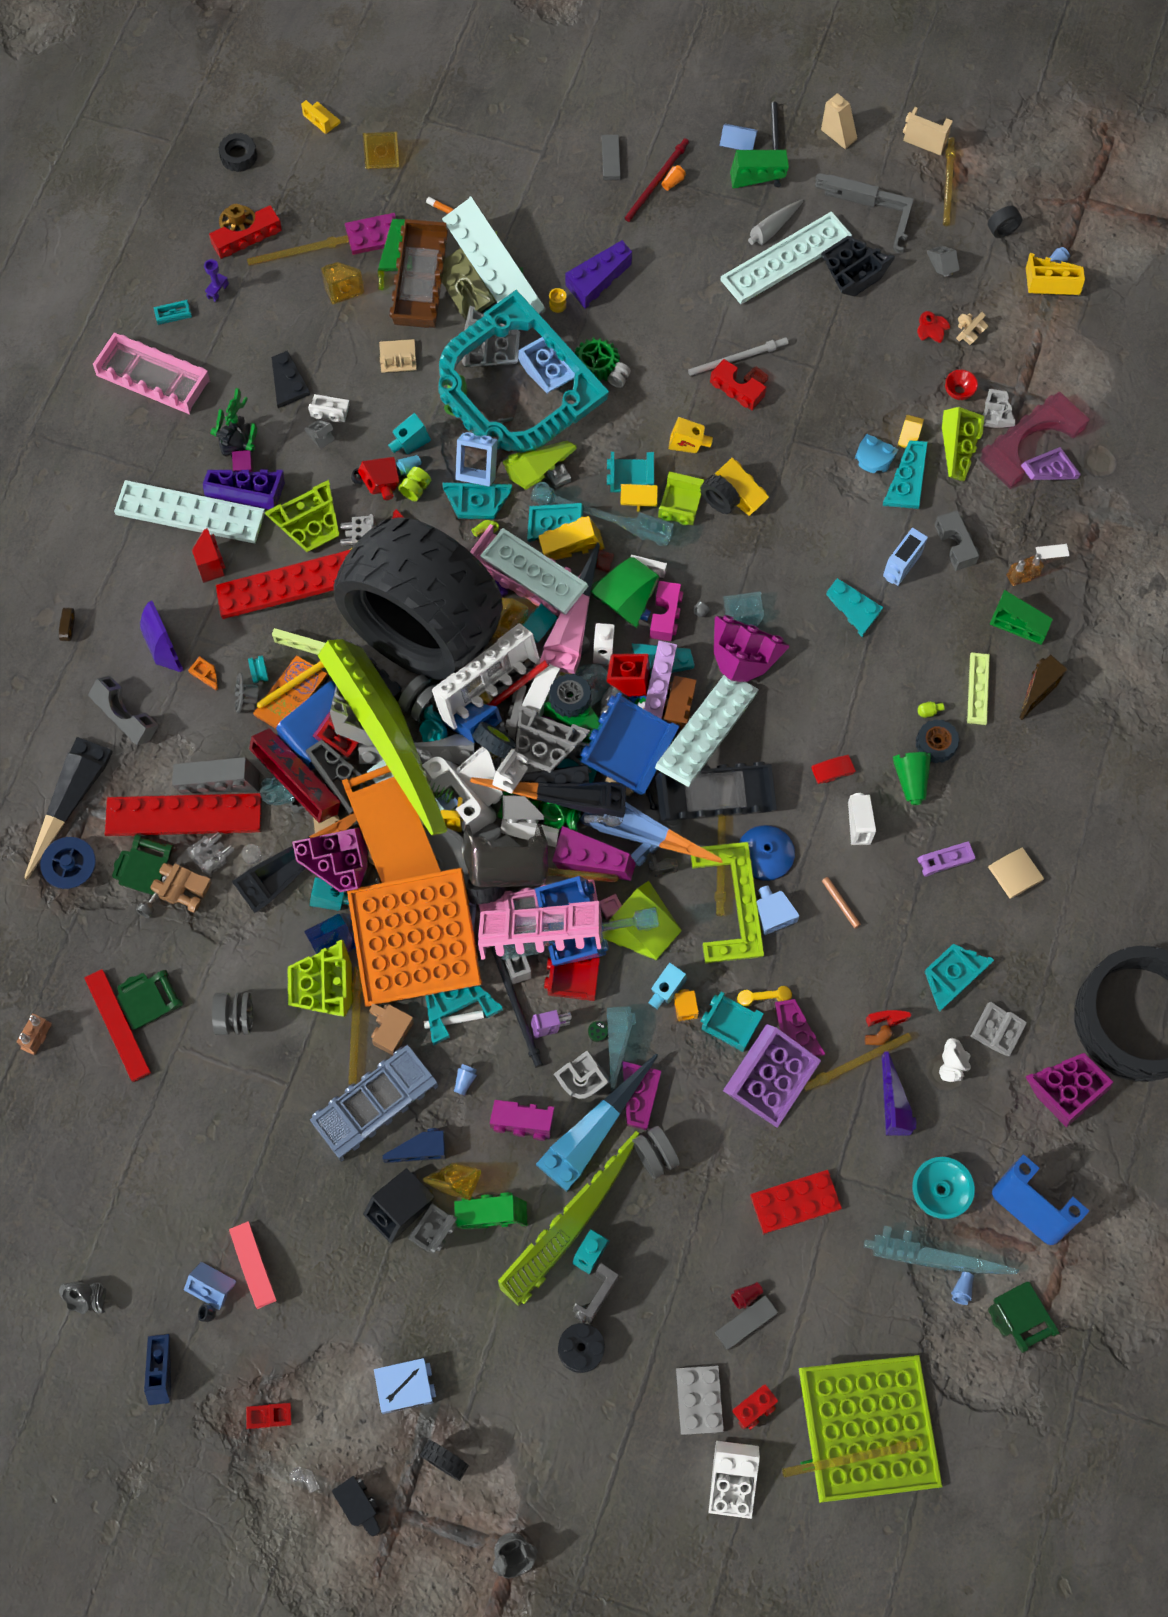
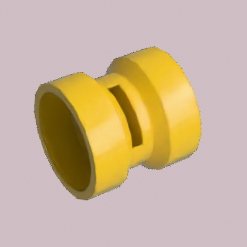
(557, 300)

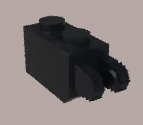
(357, 1506)

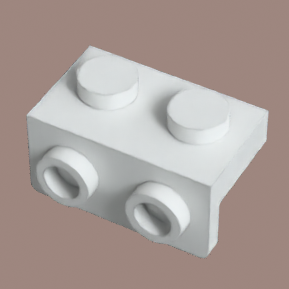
(329, 408)

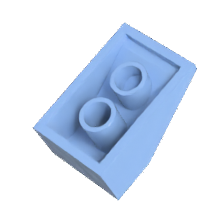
(544, 366)

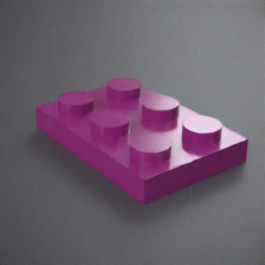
(368, 233)

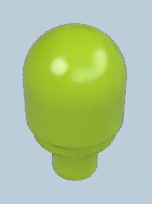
(929, 709)

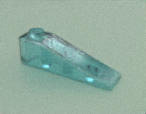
(619, 1030)

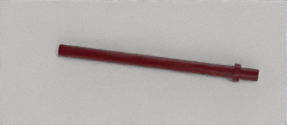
(679, 149)

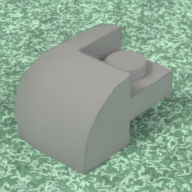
(582, 1076)

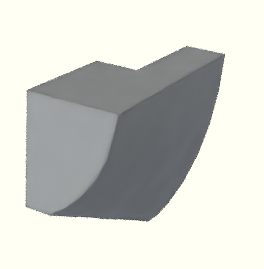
(998, 410)

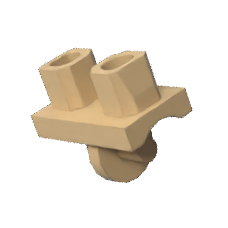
(977, 324)

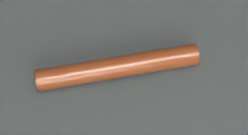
(841, 902)

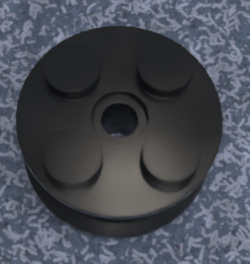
(578, 1360)

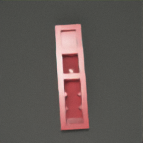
(252, 1265)

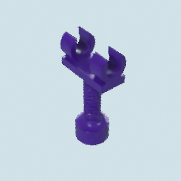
(218, 280)

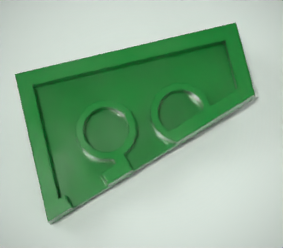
(391, 247)

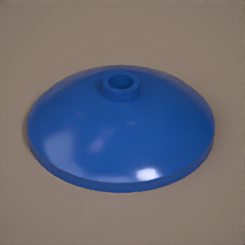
(772, 863)

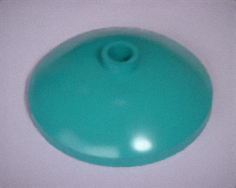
(955, 1181)

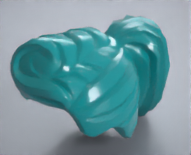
(433, 727)

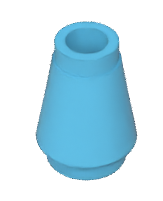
(405, 465)

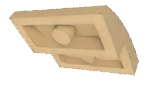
(1016, 872)

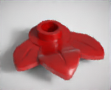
(932, 329)

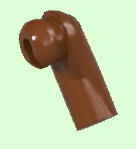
(881, 1037)

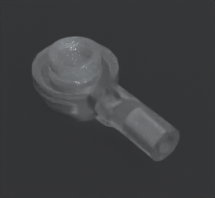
(608, 819)

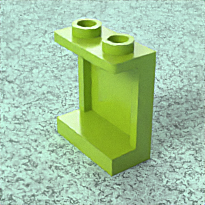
(681, 499)

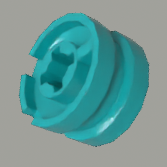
(258, 669)

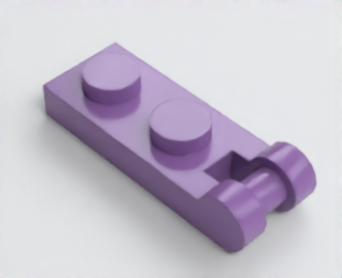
(946, 858)

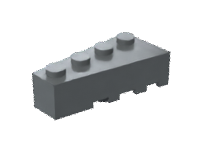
(333, 771)
(216, 776)

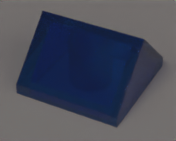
(329, 933)

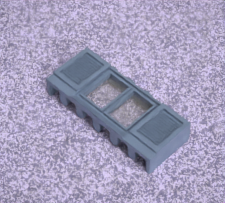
(373, 1101)

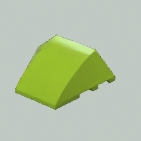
(308, 518)
(650, 942)
(322, 981)

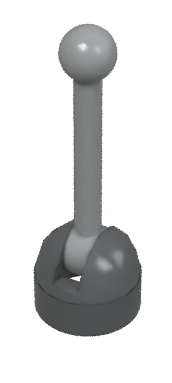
(146, 908)

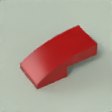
(832, 769)
(893, 1017)
(268, 1416)

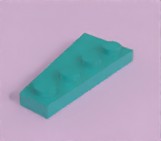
(908, 479)

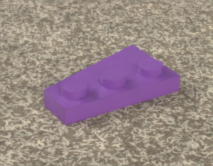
(1050, 466)

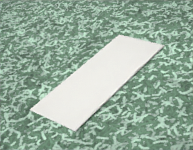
(1053, 551)

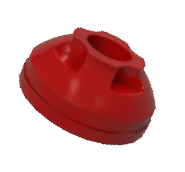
(962, 379)

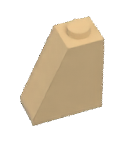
(839, 122)

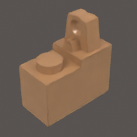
(393, 1027)

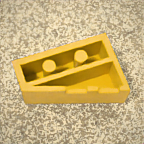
(1053, 277)
(571, 538)

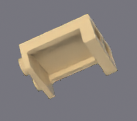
(926, 133)

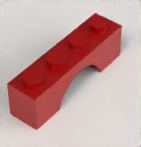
(228, 241)

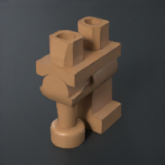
(177, 882)

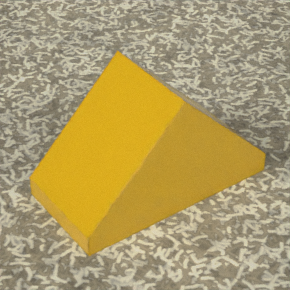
(910, 431)

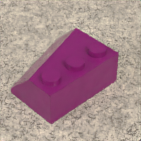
(1070, 1087)

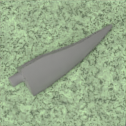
(769, 226)

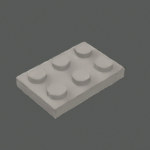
(699, 1400)

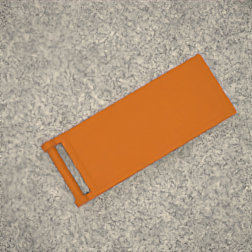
(391, 828)

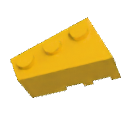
(749, 492)

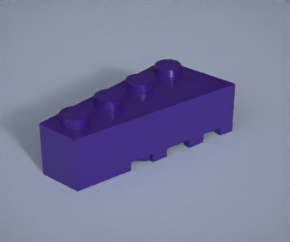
(245, 487)

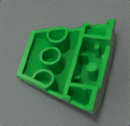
(627, 589)

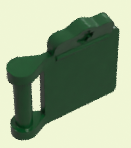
(138, 868)
(142, 999)
(1019, 1312)

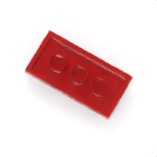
(795, 1202)

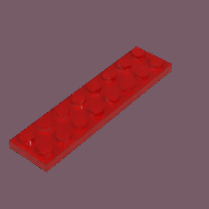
(279, 585)

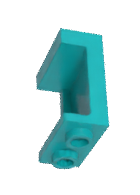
(731, 1021)

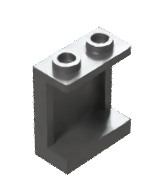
(610, 1279)

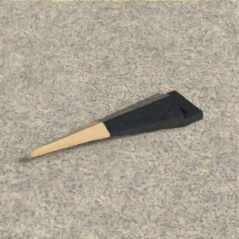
(79, 772)

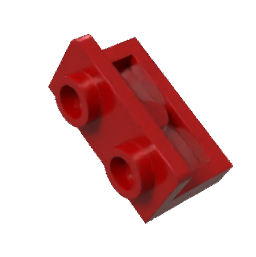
(754, 1406)

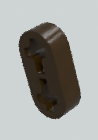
(66, 624)

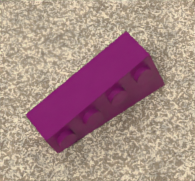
(586, 854)

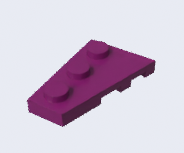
(795, 1026)
(641, 1103)

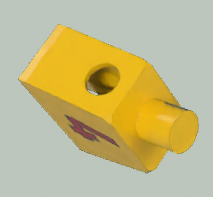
(688, 436)

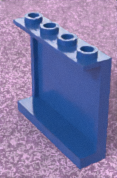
(628, 744)

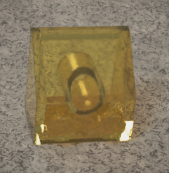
(341, 282)

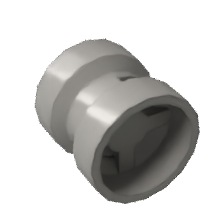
(618, 376)

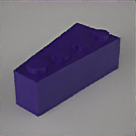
(598, 272)

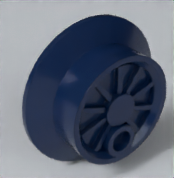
(68, 863)

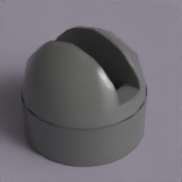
(701, 609)

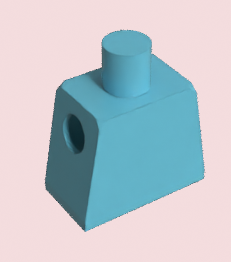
(670, 977)

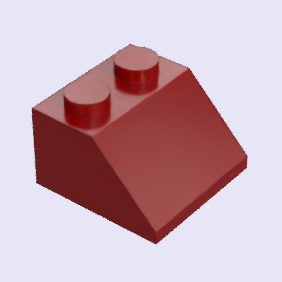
(629, 673)

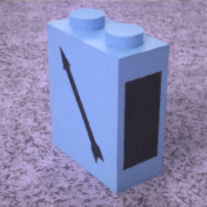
(905, 556)
(404, 1385)

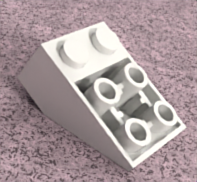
(734, 1479)

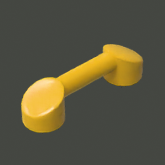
(746, 997)

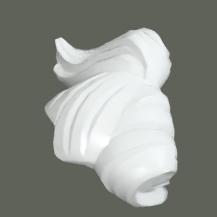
(955, 1061)

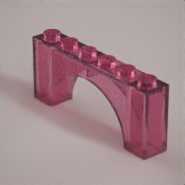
(1054, 414)

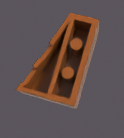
(679, 701)

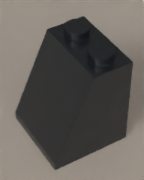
(398, 1205)

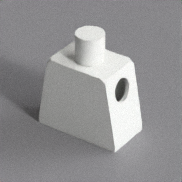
(603, 641)

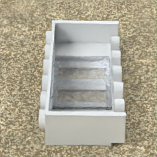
(484, 672)

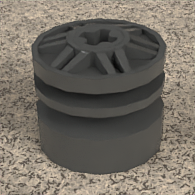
(229, 1013)

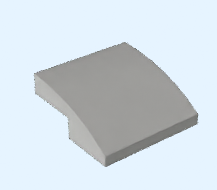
(998, 1029)

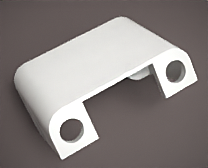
(445, 774)

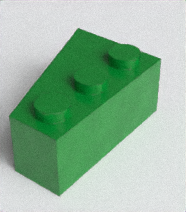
(758, 166)
(1020, 618)
(586, 720)
(491, 1211)

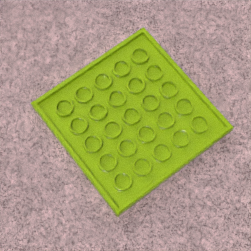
(864, 1409)

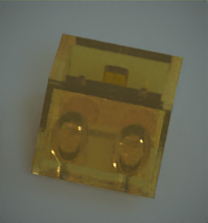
(511, 615)

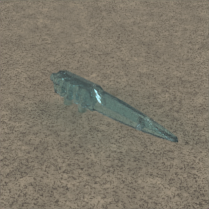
(910, 1252)

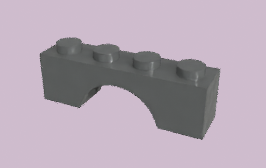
(107, 695)

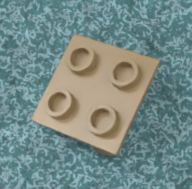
(397, 356)

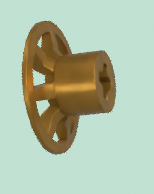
(236, 216)

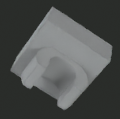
(559, 476)

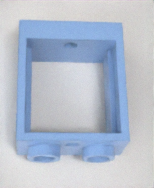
(471, 474)

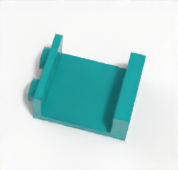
(630, 471)

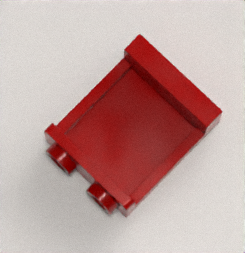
(573, 979)

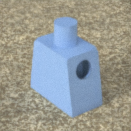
(774, 911)

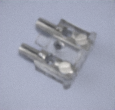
(208, 855)

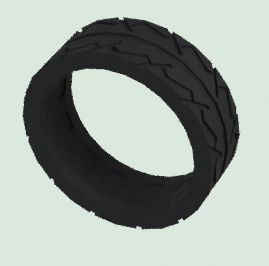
(1088, 1026)

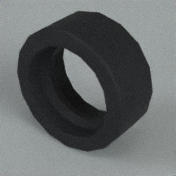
(1004, 221)

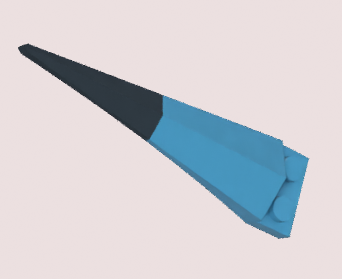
(575, 1149)

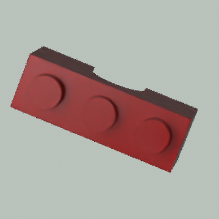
(747, 394)

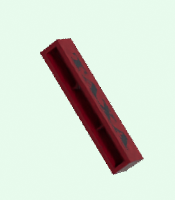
(294, 775)

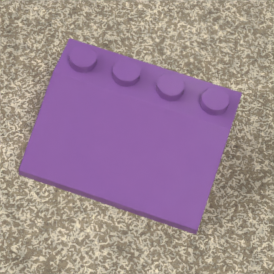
(772, 1075)

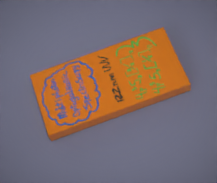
(288, 702)

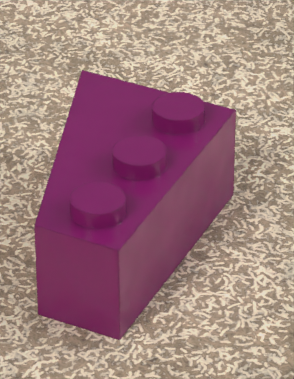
(522, 1119)

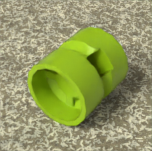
(414, 484)

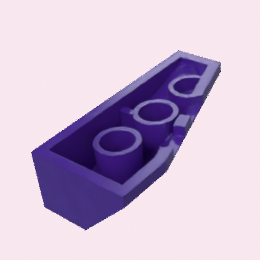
(896, 1106)

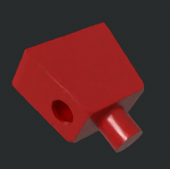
(380, 476)

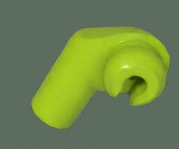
(480, 528)

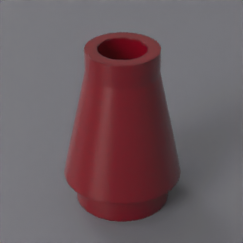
(746, 1295)

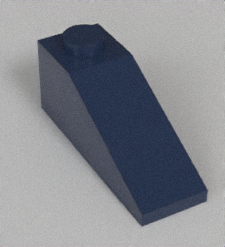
(424, 1146)
(158, 1370)

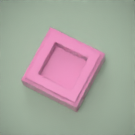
(610, 906)

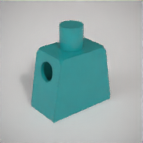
(409, 435)
(323, 896)
(590, 1251)

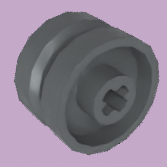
(418, 697)
(655, 1152)

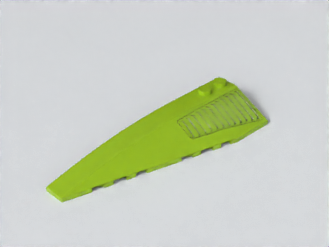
(564, 1229)

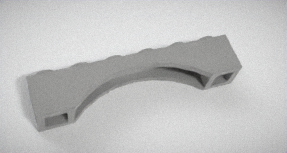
(453, 748)

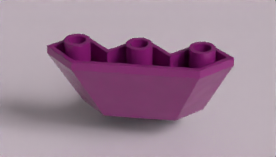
(744, 650)
(335, 858)

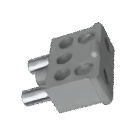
(359, 527)

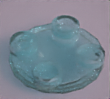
(274, 792)

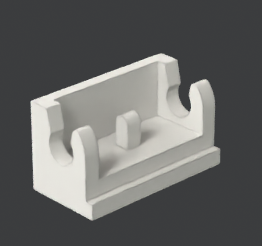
(510, 771)

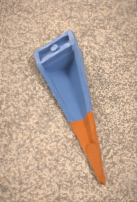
(644, 829)

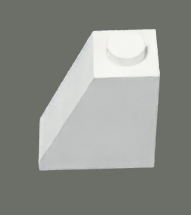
(539, 690)
(480, 766)
(861, 819)

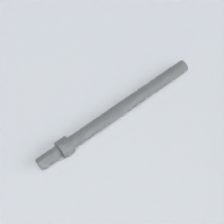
(769, 346)

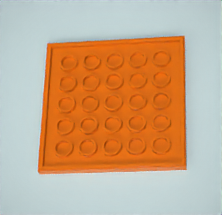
(414, 937)

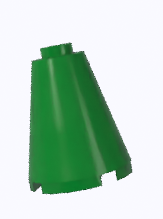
(913, 775)

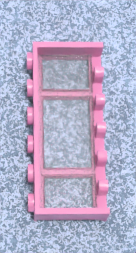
(151, 372)

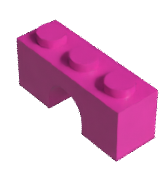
(668, 597)

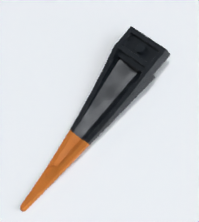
(592, 798)
(268, 878)

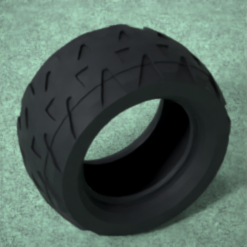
(418, 597)

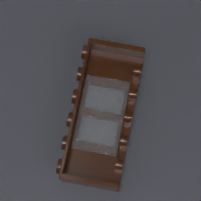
(419, 273)

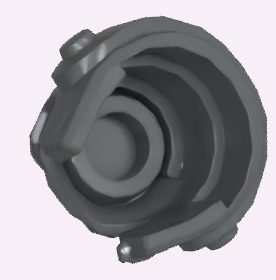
(513, 1556)

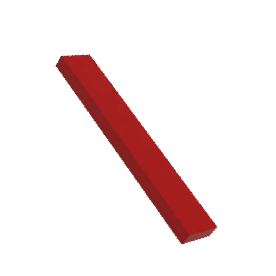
(117, 1025)

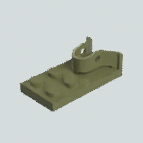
(465, 284)

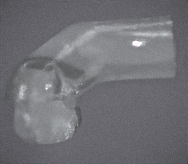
(304, 1475)

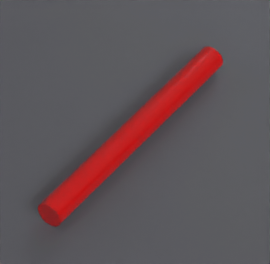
(518, 684)

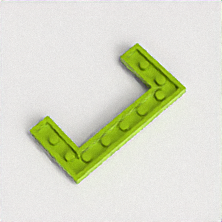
(751, 942)

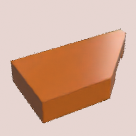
(205, 672)

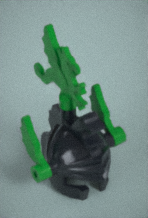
(237, 435)

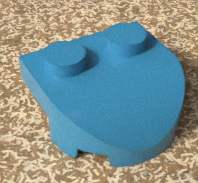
(875, 454)

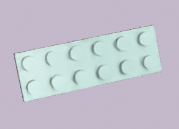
(534, 571)

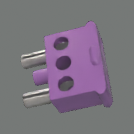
(549, 1023)

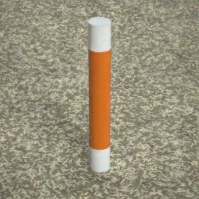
(439, 205)

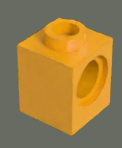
(685, 1005)

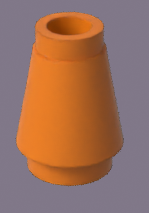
(674, 177)

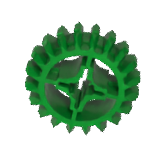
(606, 354)

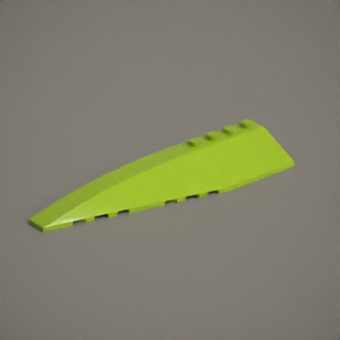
(383, 723)

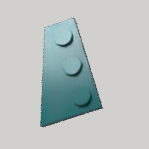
(551, 517)
(856, 606)
(682, 661)

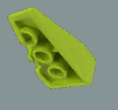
(960, 434)
(530, 466)

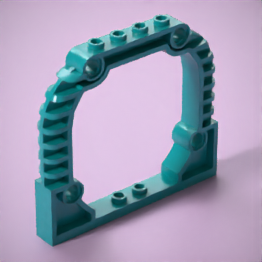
(517, 314)

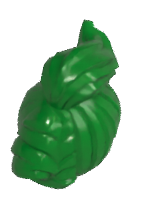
(558, 815)

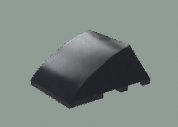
(855, 265)

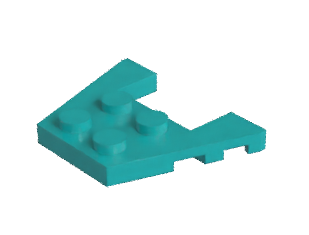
(449, 1002)

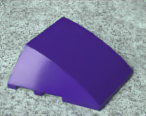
(158, 639)

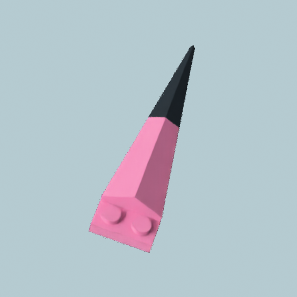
(566, 638)

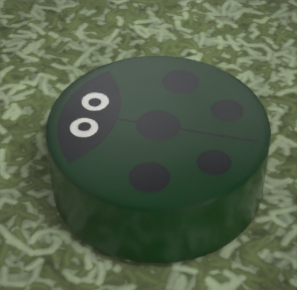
(597, 1031)

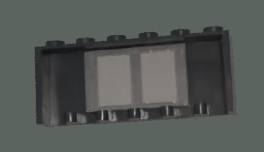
(718, 792)

